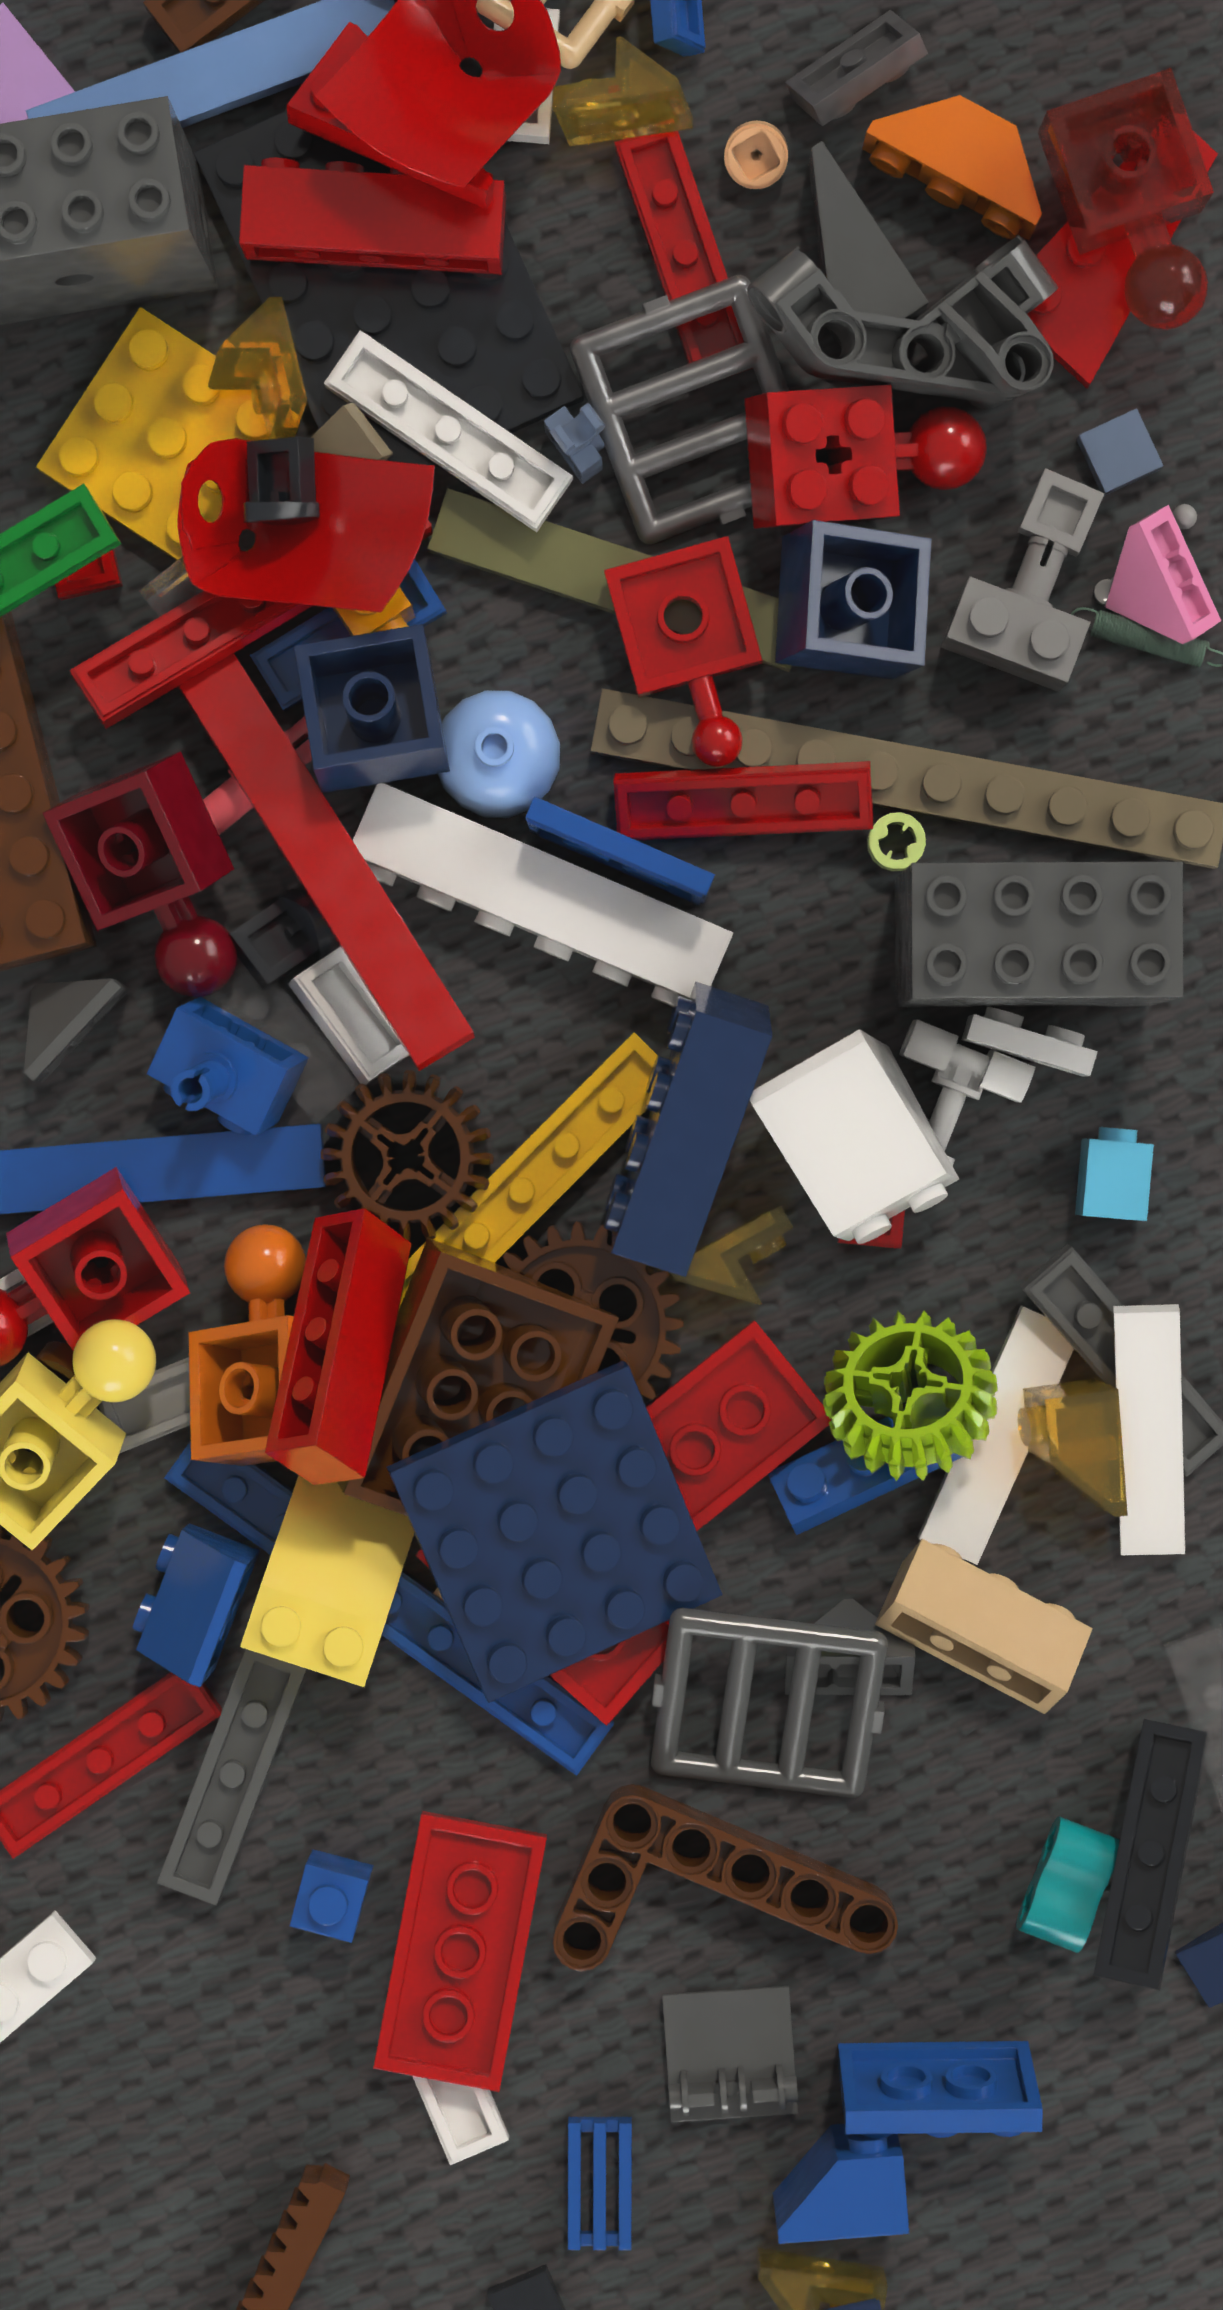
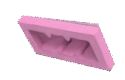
(1160, 581)

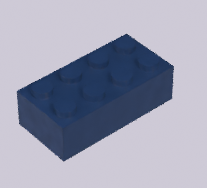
(690, 1128)

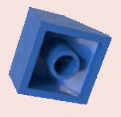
(195, 1602)
(843, 2190)

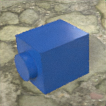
(331, 1895)

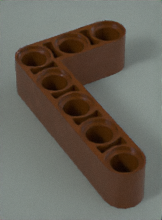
(710, 1869)

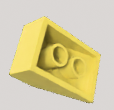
(329, 1582)

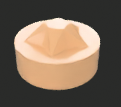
(756, 154)

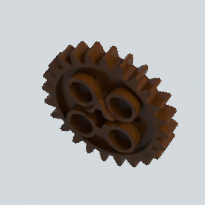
(595, 1269)
(36, 1655)

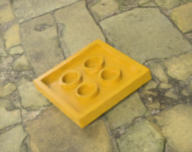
(143, 426)

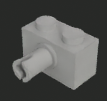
(1017, 625)

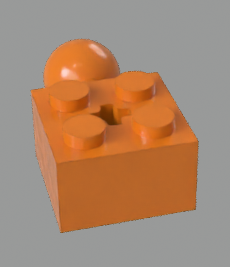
(241, 1364)

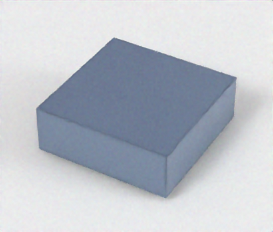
(1119, 452)

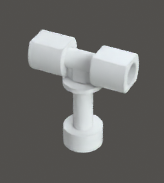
(962, 1074)

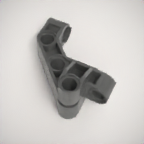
(974, 336)

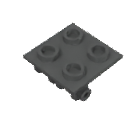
(730, 2054)

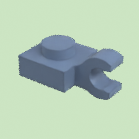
(577, 440)

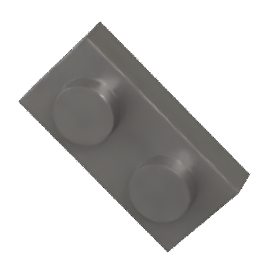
(857, 68)

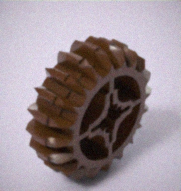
(442, 1112)

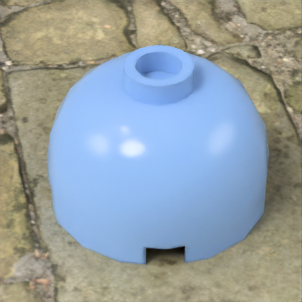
(499, 753)

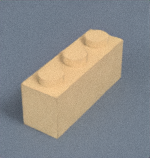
(984, 1625)

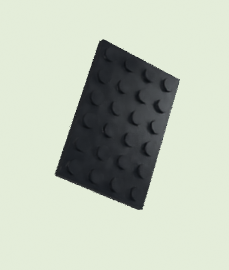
(463, 330)

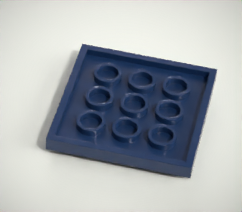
(555, 1530)

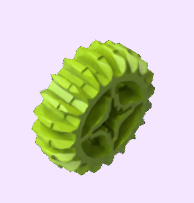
(883, 1373)

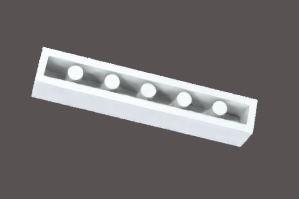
(539, 894)

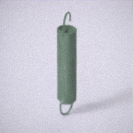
(1136, 636)

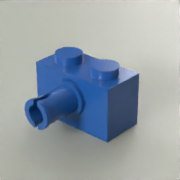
(226, 1067)

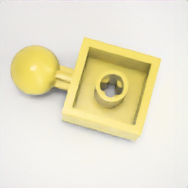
(63, 1427)

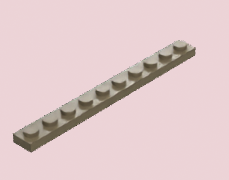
(933, 781)

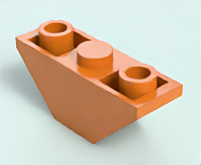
(963, 159)

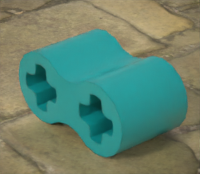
(1068, 1884)

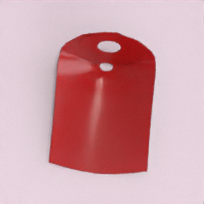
(417, 104)
(344, 560)

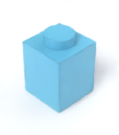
(1114, 1176)

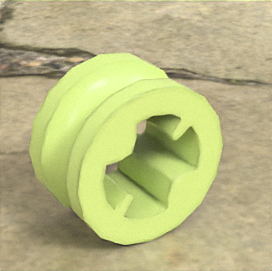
(880, 831)

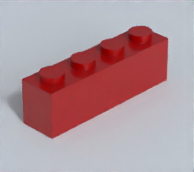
(366, 219)
(338, 1348)

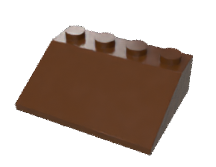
(469, 1350)

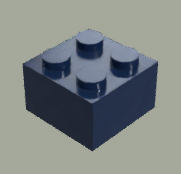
(853, 600)
(371, 708)

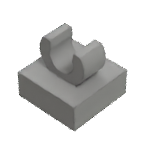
(1061, 511)

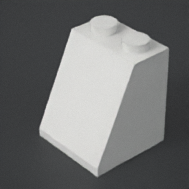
(855, 1137)

